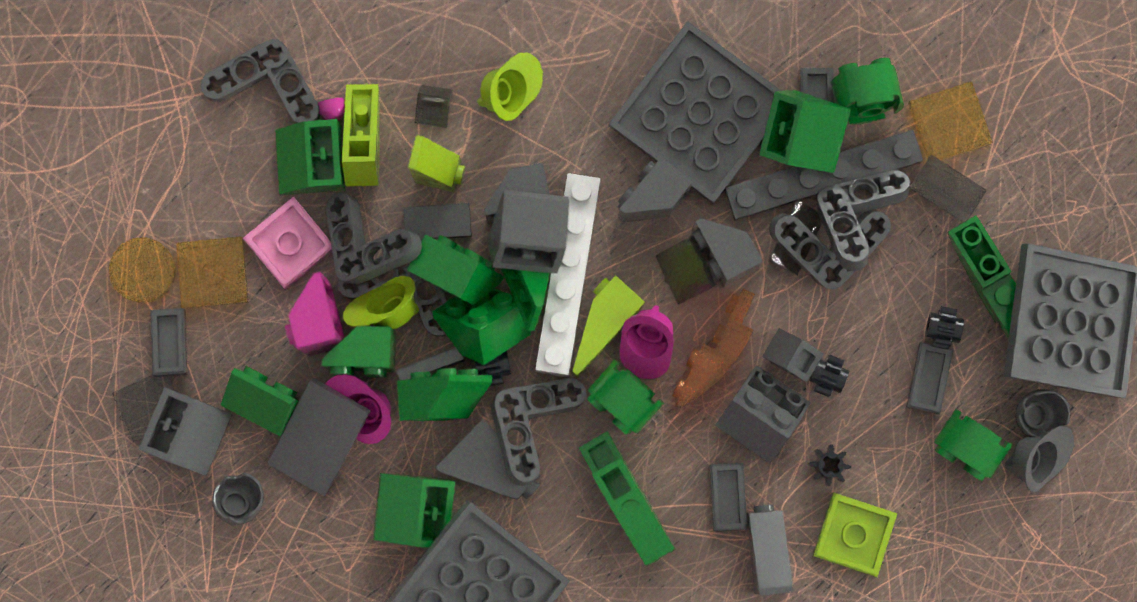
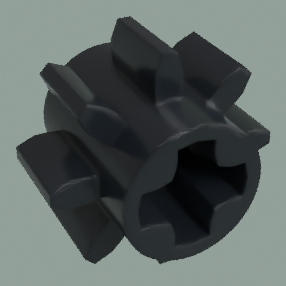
(944, 327)
(497, 368)
(829, 376)
(839, 466)

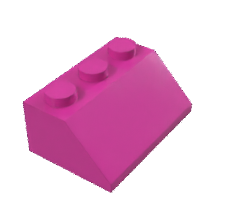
(315, 318)

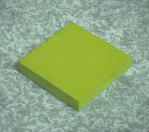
(855, 534)

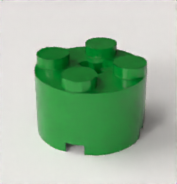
(868, 90)
(624, 398)
(972, 445)

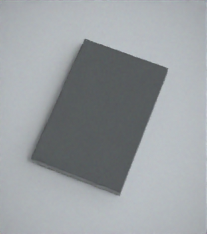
(318, 437)

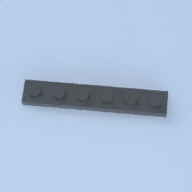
(802, 183)

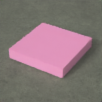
(289, 243)

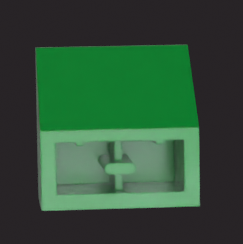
(804, 131)
(310, 157)
(455, 269)
(483, 328)
(364, 350)
(442, 395)
(259, 402)
(412, 509)

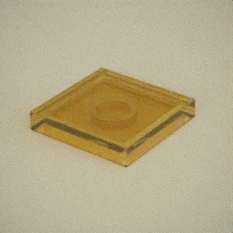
(950, 122)
(212, 272)

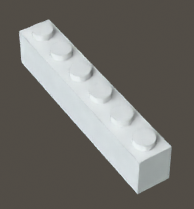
(567, 285)

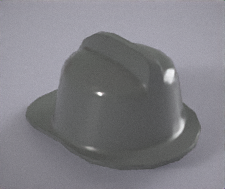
(1041, 458)

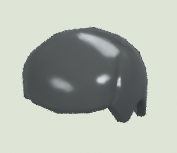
(1041, 412)
(238, 499)

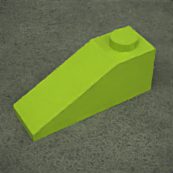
(361, 135)
(435, 165)
(606, 318)

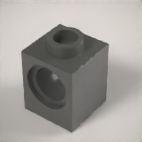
(792, 355)

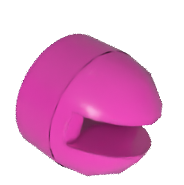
(332, 108)

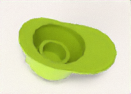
(511, 86)
(384, 306)

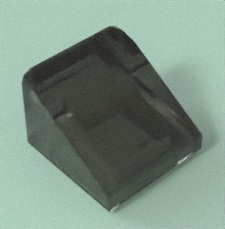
(433, 106)

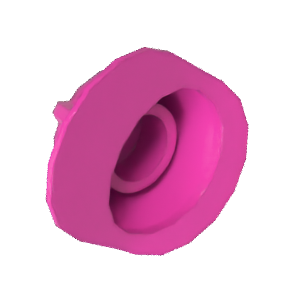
(647, 343)
(379, 419)

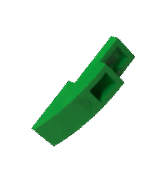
(985, 270)
(626, 499)

